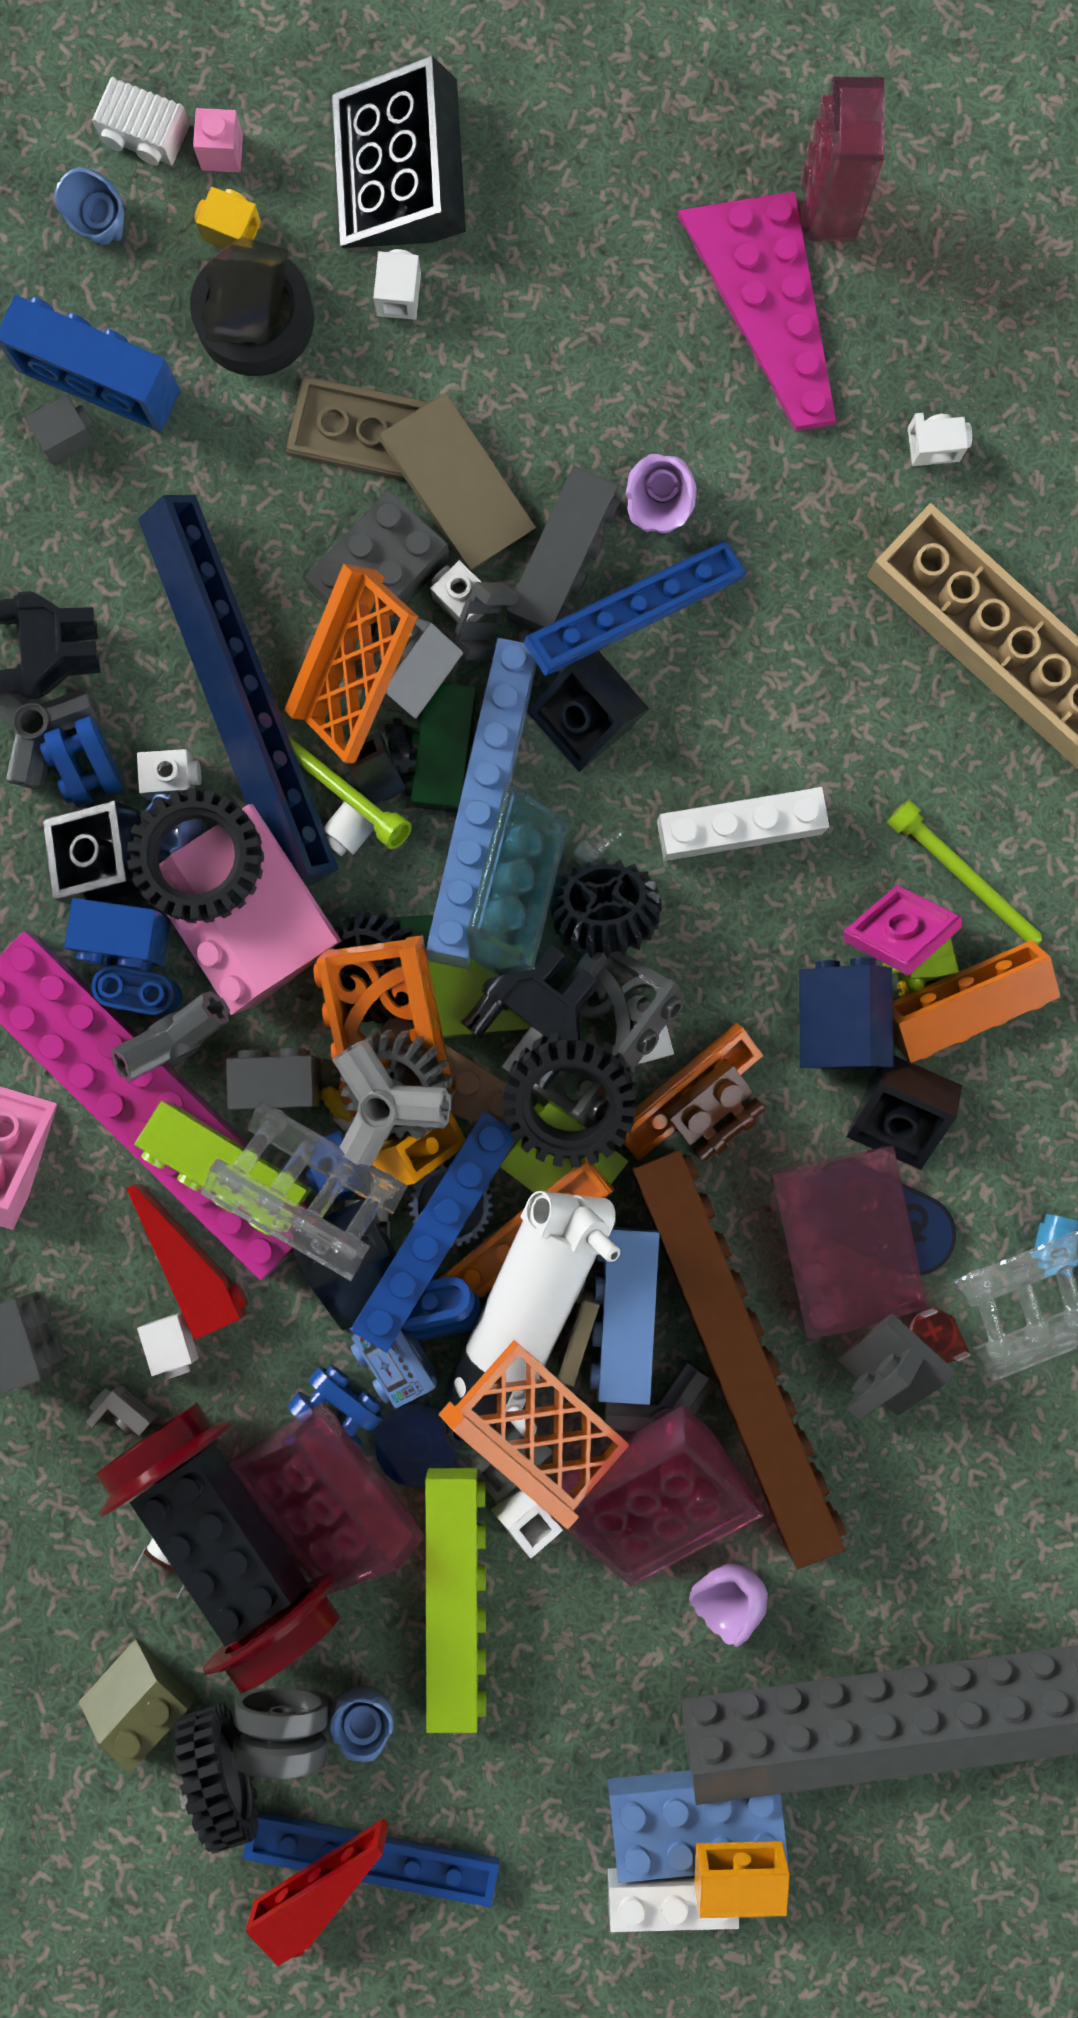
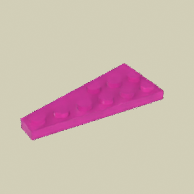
(765, 281)

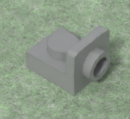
(129, 1411)

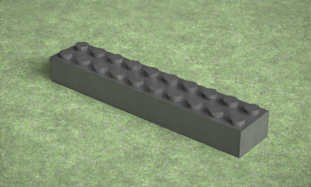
(882, 1725)

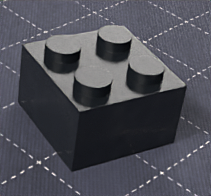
(91, 853)

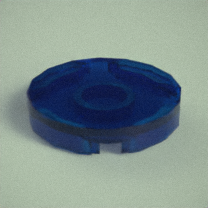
(411, 1443)

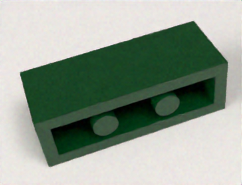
(442, 749)

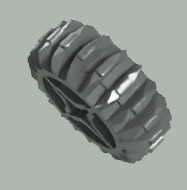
(409, 1065)

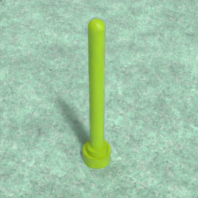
(910, 822)
(389, 827)

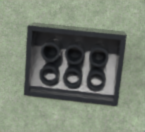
(399, 158)

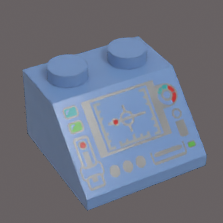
(401, 1372)

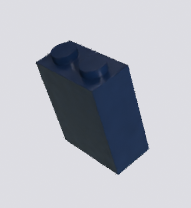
(846, 1015)

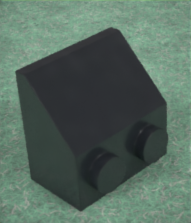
(587, 709)
(906, 1110)

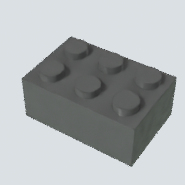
(385, 540)

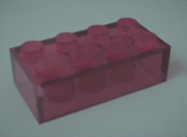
(843, 158)

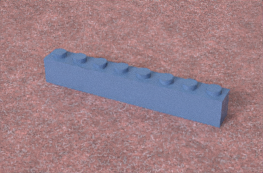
(487, 774)

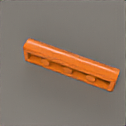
(650, 1122)

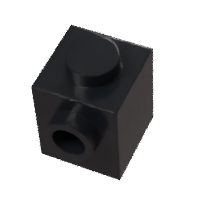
(374, 771)

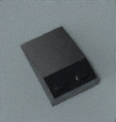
(339, 1295)

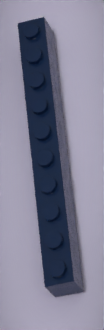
(235, 682)

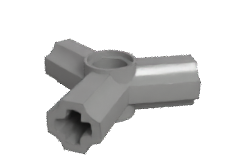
(373, 1122)

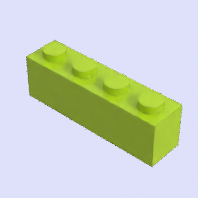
(193, 1146)

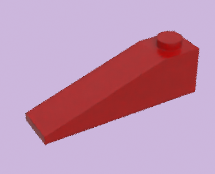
(195, 1279)
(298, 1909)

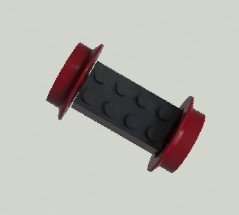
(221, 1549)

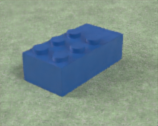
(88, 362)

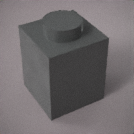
(61, 428)

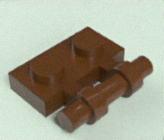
(707, 1104)

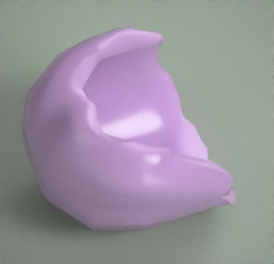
(662, 480)
(730, 1602)

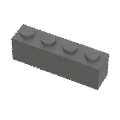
(563, 550)

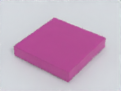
(902, 929)

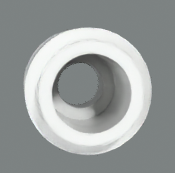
(347, 830)

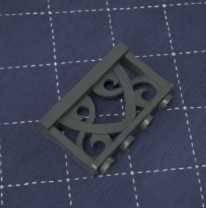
(630, 1040)

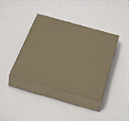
(577, 1337)

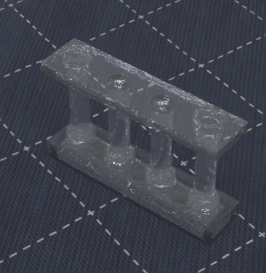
(287, 1220)
(1041, 1337)

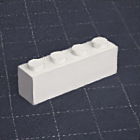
(742, 824)

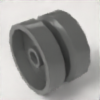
(280, 1732)

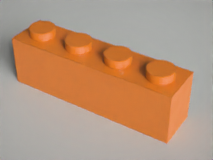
(973, 1001)

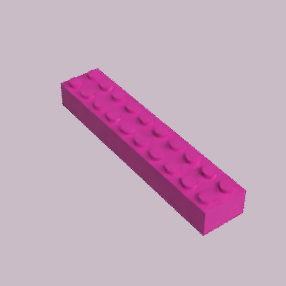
(72, 1039)

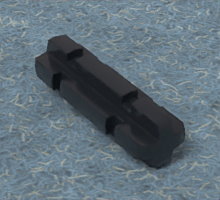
(400, 745)

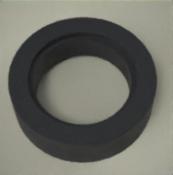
(266, 357)

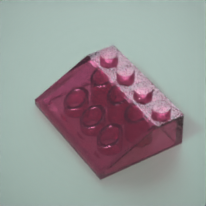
(849, 1241)
(662, 1499)
(327, 1500)

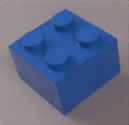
(119, 933)

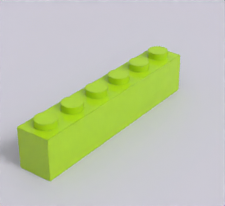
(452, 1600)

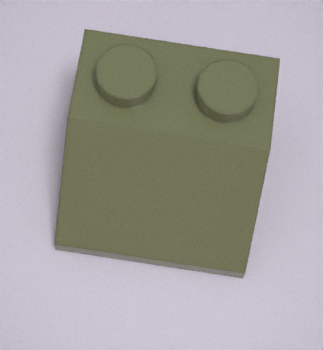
(135, 1705)

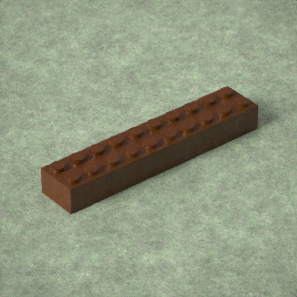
(739, 1363)

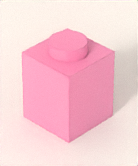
(218, 140)

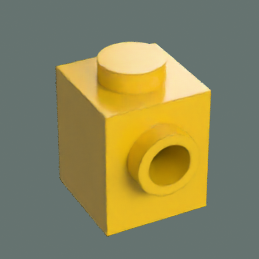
(226, 217)

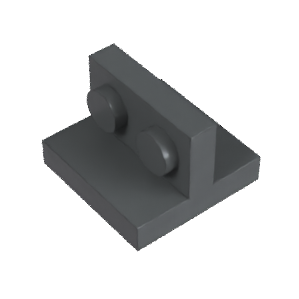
(892, 1369)

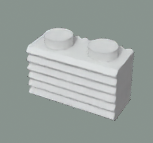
(140, 122)

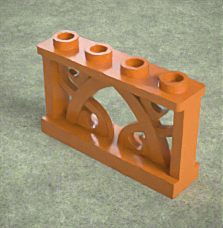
(410, 977)

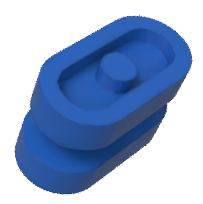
(61, 751)
(136, 991)
(444, 1310)
(333, 1387)

